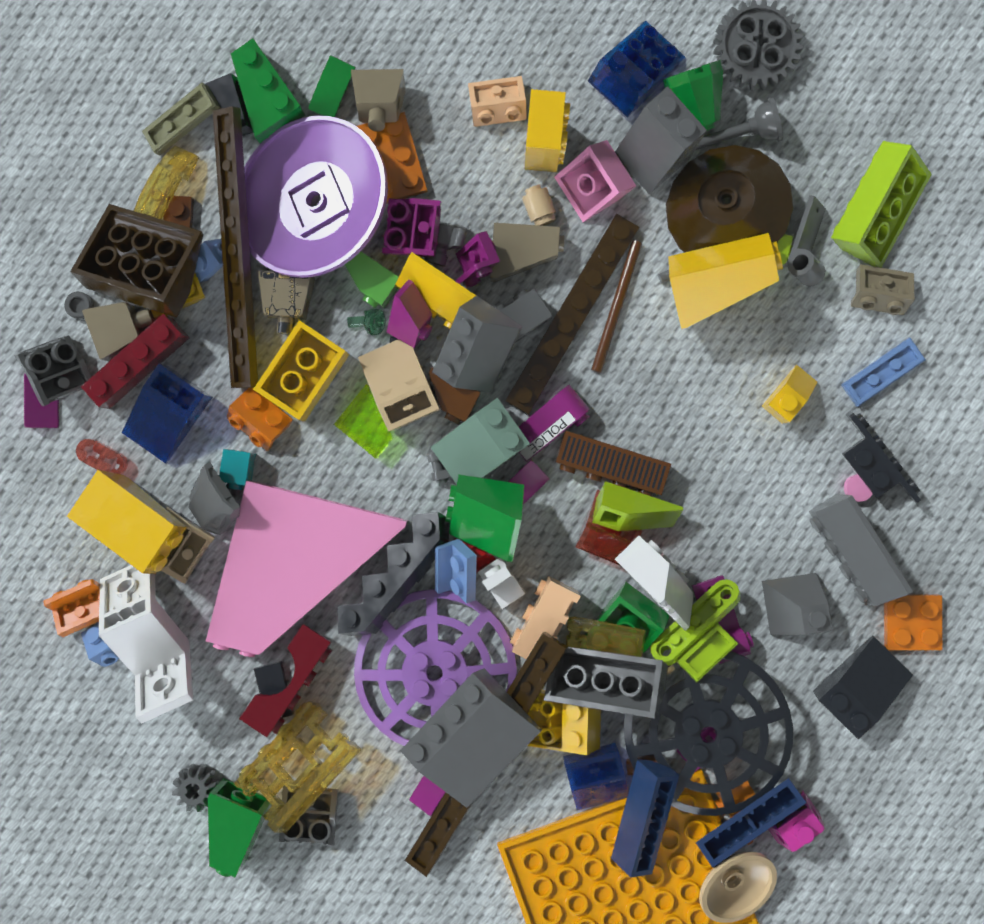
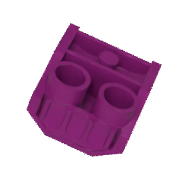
(416, 227)

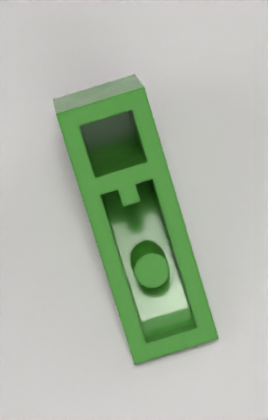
(372, 280)

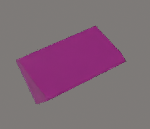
(37, 415)
(532, 478)

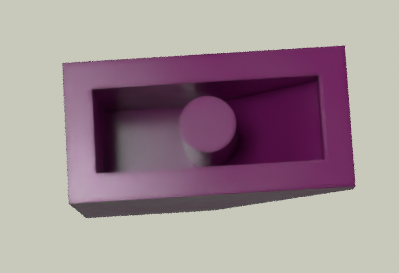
(409, 316)

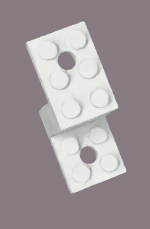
(145, 642)

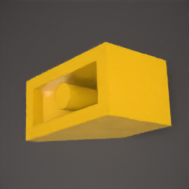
(790, 395)

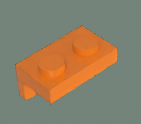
(258, 418)
(75, 607)

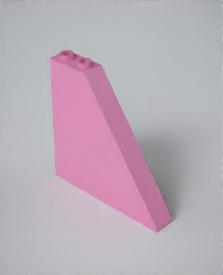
(286, 560)

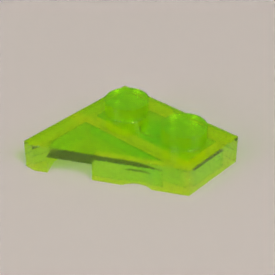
(365, 424)

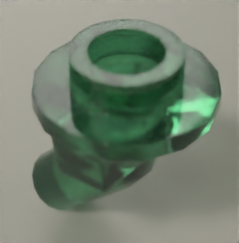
(373, 321)

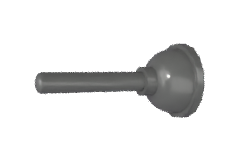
(765, 123)

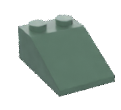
(480, 443)

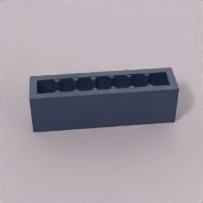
(644, 818)
(750, 822)

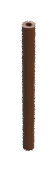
(616, 306)

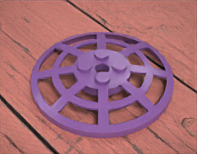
(426, 654)

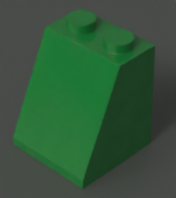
(486, 514)
(233, 826)

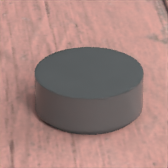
(76, 303)

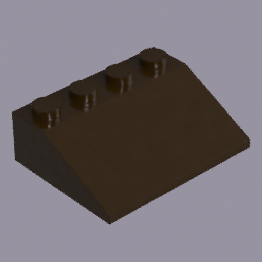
(140, 260)

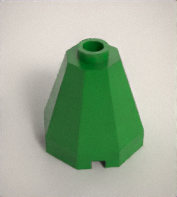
(700, 91)

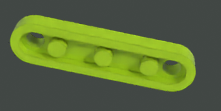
(704, 616)

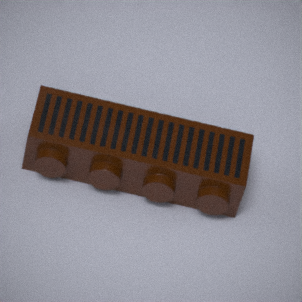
(613, 463)

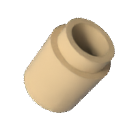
(539, 205)

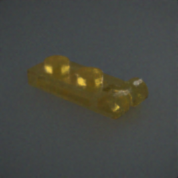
(605, 637)

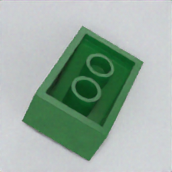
(637, 611)

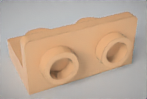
(497, 101)

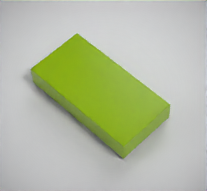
(707, 652)

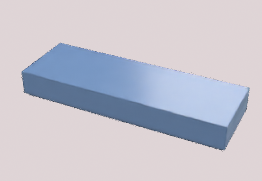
(883, 372)

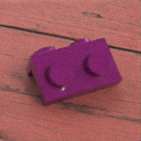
(477, 259)

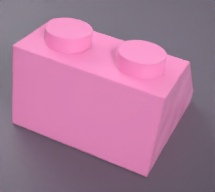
(594, 180)

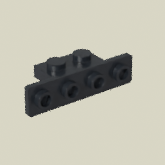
(873, 464)

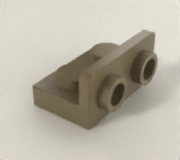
(883, 290)

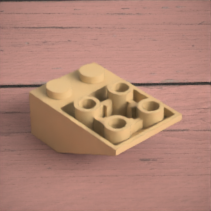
(398, 384)

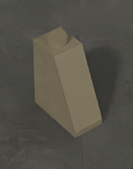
(524, 248)

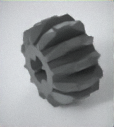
(187, 780)

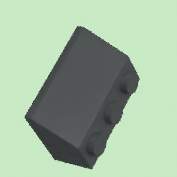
(476, 346)

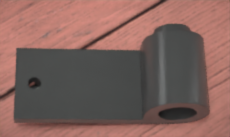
(801, 260)

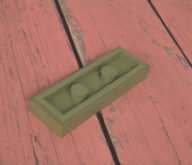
(180, 119)

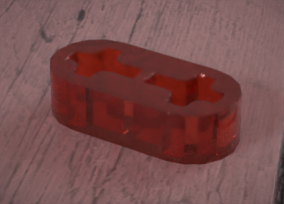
(104, 451)

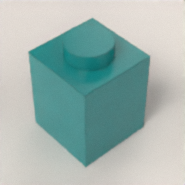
(236, 468)

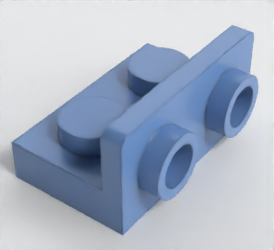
(456, 570)

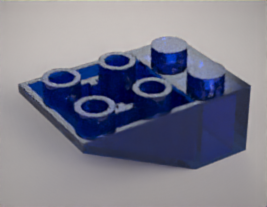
(635, 68)
(165, 412)

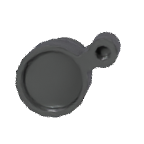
(448, 239)

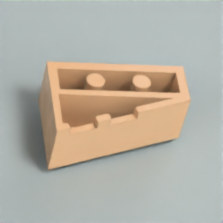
(546, 614)

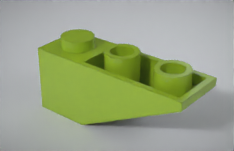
(630, 510)

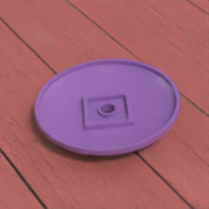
(292, 168)

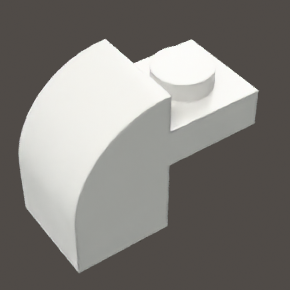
(501, 582)

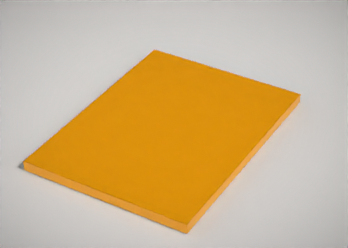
(569, 878)

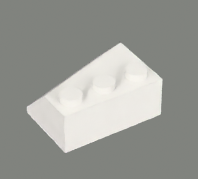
(659, 579)

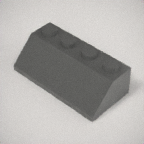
(859, 550)
(608, 682)

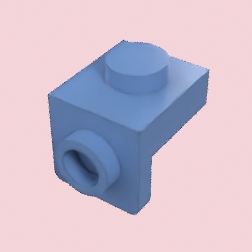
(209, 259)
(96, 648)

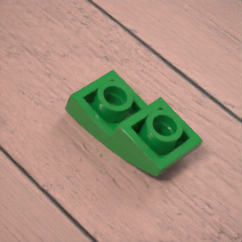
(331, 87)

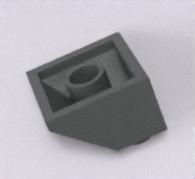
(796, 605)

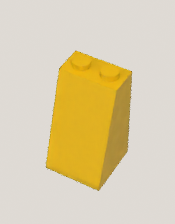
(721, 276)
(127, 521)

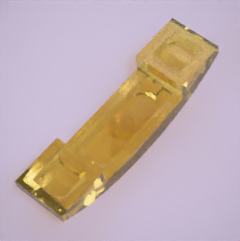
(164, 181)

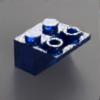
(596, 777)

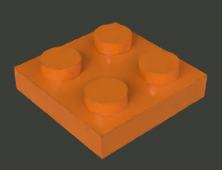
(913, 622)

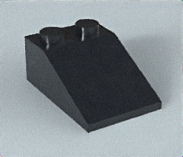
(863, 686)

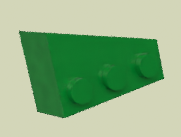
(264, 92)

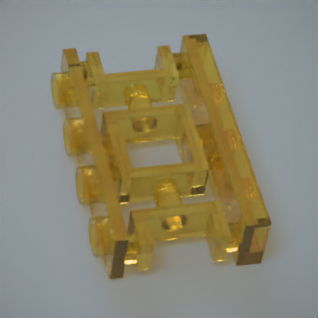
(311, 781)

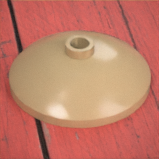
(737, 887)

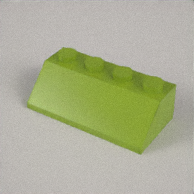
(882, 203)

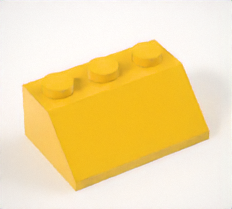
(437, 289)

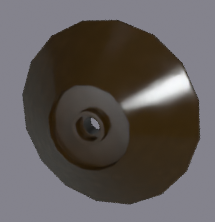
(758, 193)

